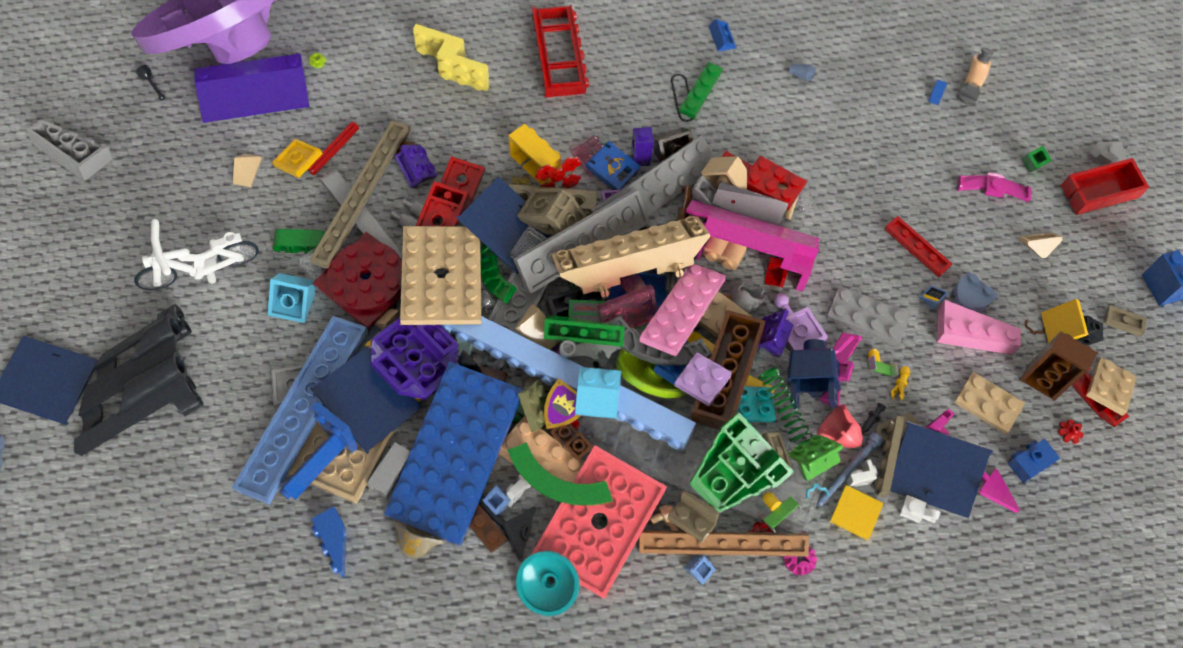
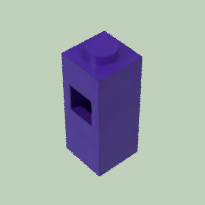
(642, 146)

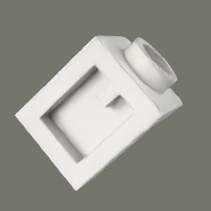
(861, 478)

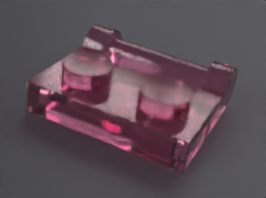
(584, 152)

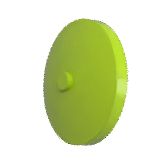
(641, 375)

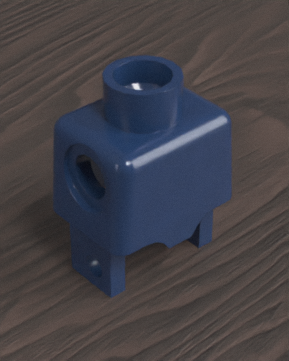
(814, 372)

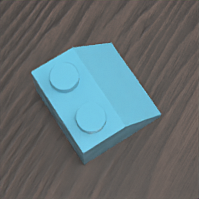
(290, 297)
(598, 392)

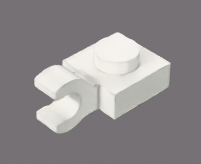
(515, 491)
(915, 510)

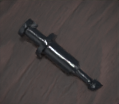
(873, 417)

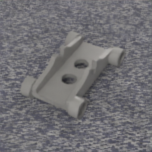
(587, 353)

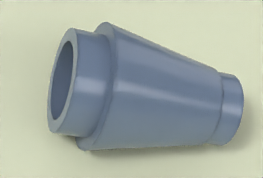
(803, 71)

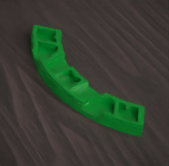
(492, 277)
(554, 487)

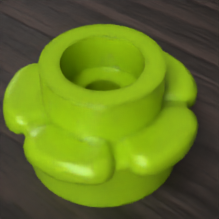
(317, 63)

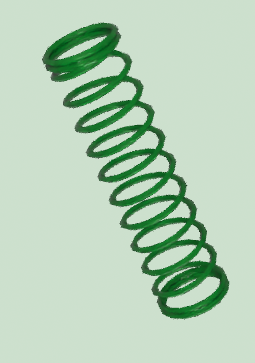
(773, 371)

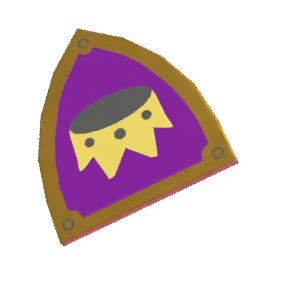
(560, 405)

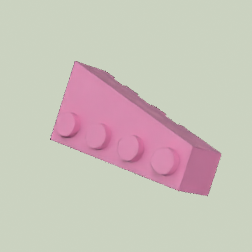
(974, 330)

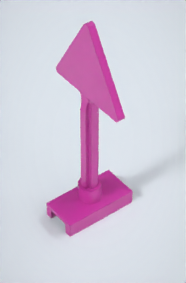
(994, 485)

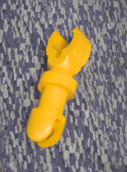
(901, 383)

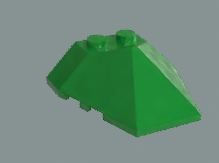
(738, 466)

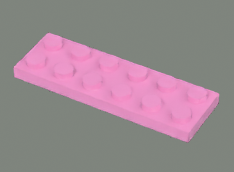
(682, 309)

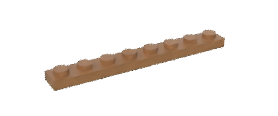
(725, 543)

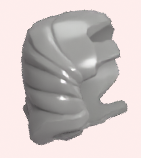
(746, 298)

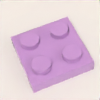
(703, 379)

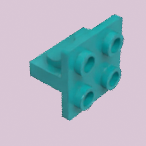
(756, 405)

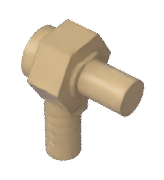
(663, 514)

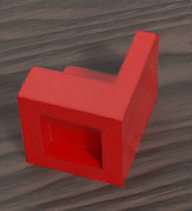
(774, 274)

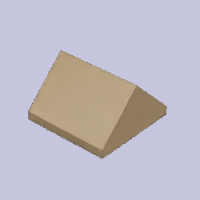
(532, 327)

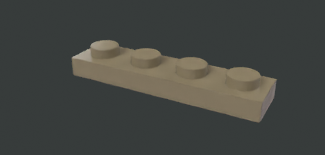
(888, 463)

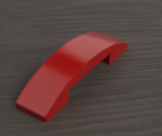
(1102, 411)

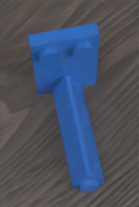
(339, 437)

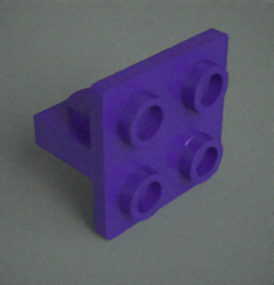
(415, 164)
(776, 332)

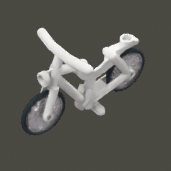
(159, 266)

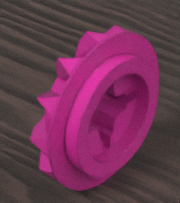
(803, 567)

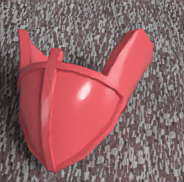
(841, 428)

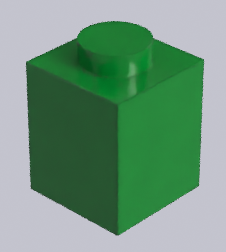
(1036, 159)

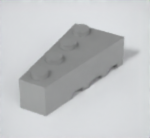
(73, 152)

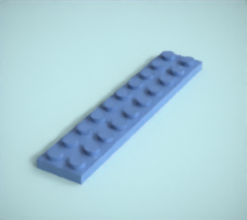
(294, 417)

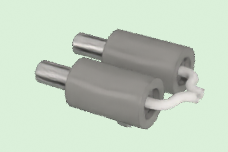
(405, 219)

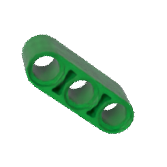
(296, 240)

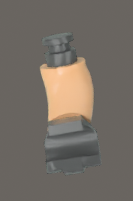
(977, 74)

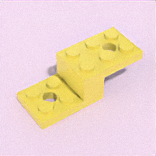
(451, 57)

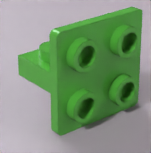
(816, 456)

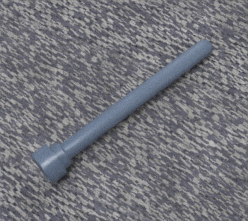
(872, 442)

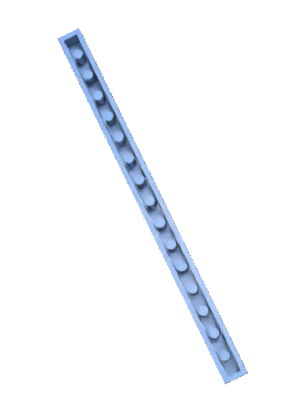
(550, 367)

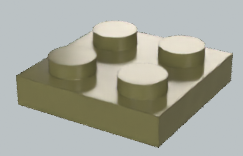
(533, 404)

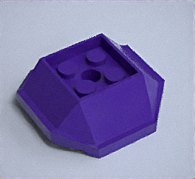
(426, 343)

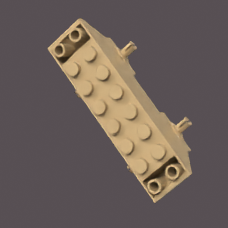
(660, 248)

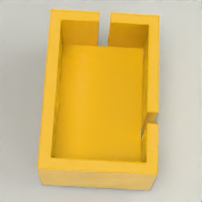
(526, 144)

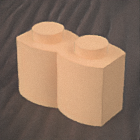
(724, 252)

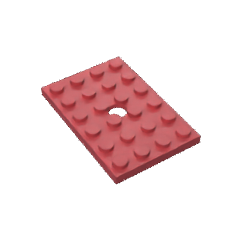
(595, 552)

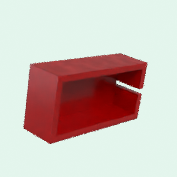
(1104, 186)

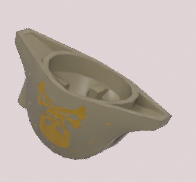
(415, 542)

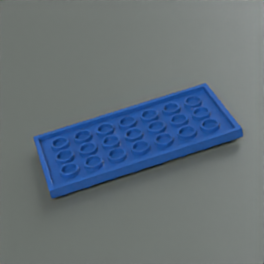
(454, 453)

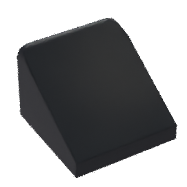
(466, 361)

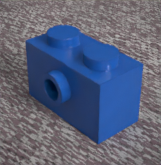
(1033, 460)

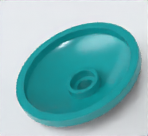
(538, 592)

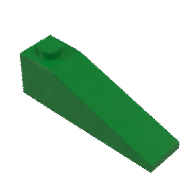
(583, 331)

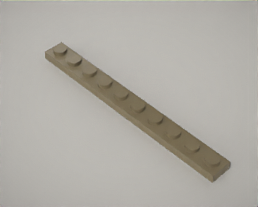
(359, 195)

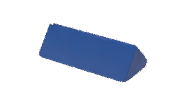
(722, 35)

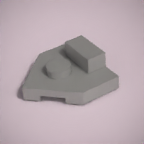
(1107, 153)

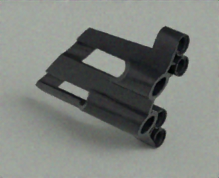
(146, 380)

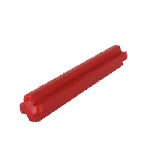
(333, 148)

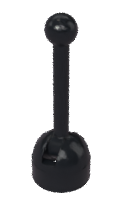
(145, 73)

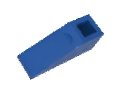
(333, 534)

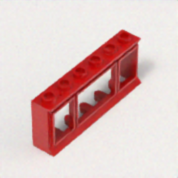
(566, 88)

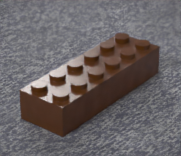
(736, 353)

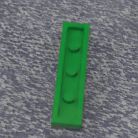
(701, 90)

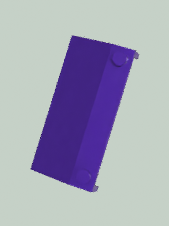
(251, 87)

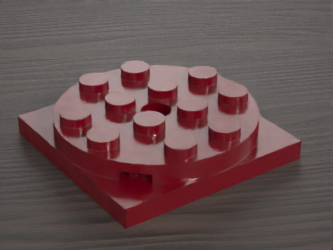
(361, 298)

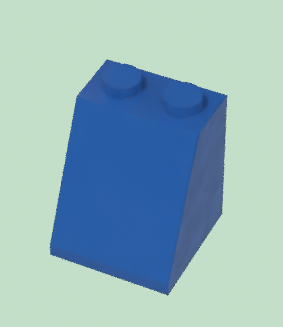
(1166, 278)

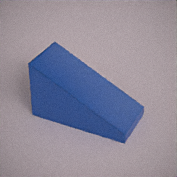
(937, 92)

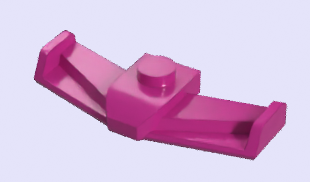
(994, 185)
(844, 348)

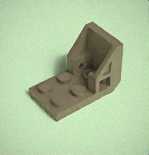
(551, 211)

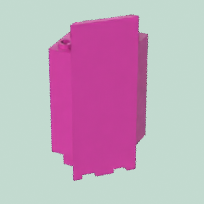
(793, 246)

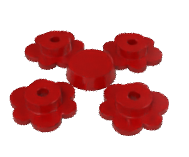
(559, 174)

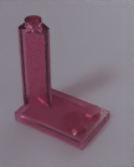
(634, 307)

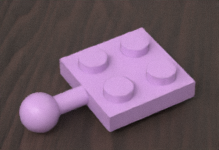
(804, 323)

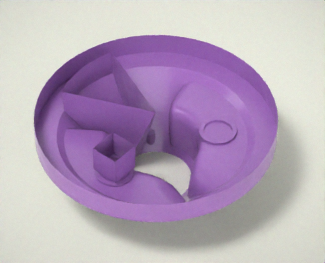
(227, 26)

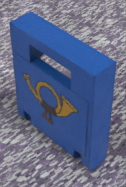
(609, 164)

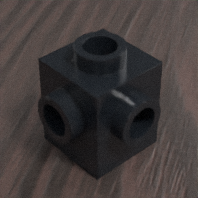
(1094, 329)

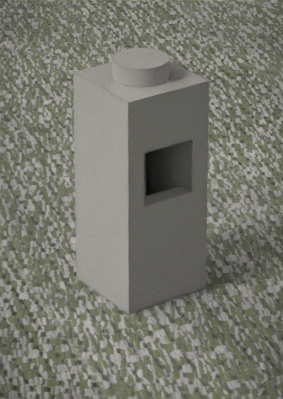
(389, 470)

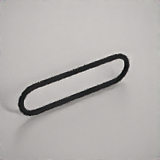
(674, 93)

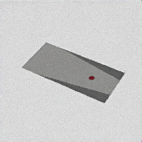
(749, 203)

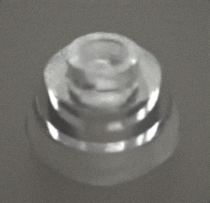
(488, 302)

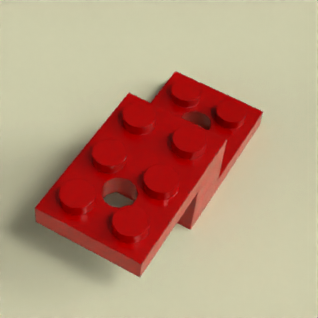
(766, 176)
(449, 196)

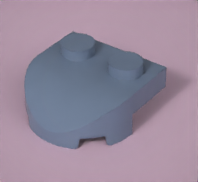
(973, 293)

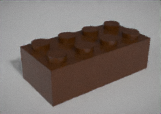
(1058, 365)

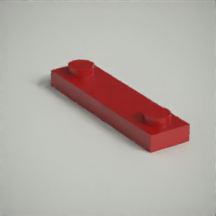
(918, 246)

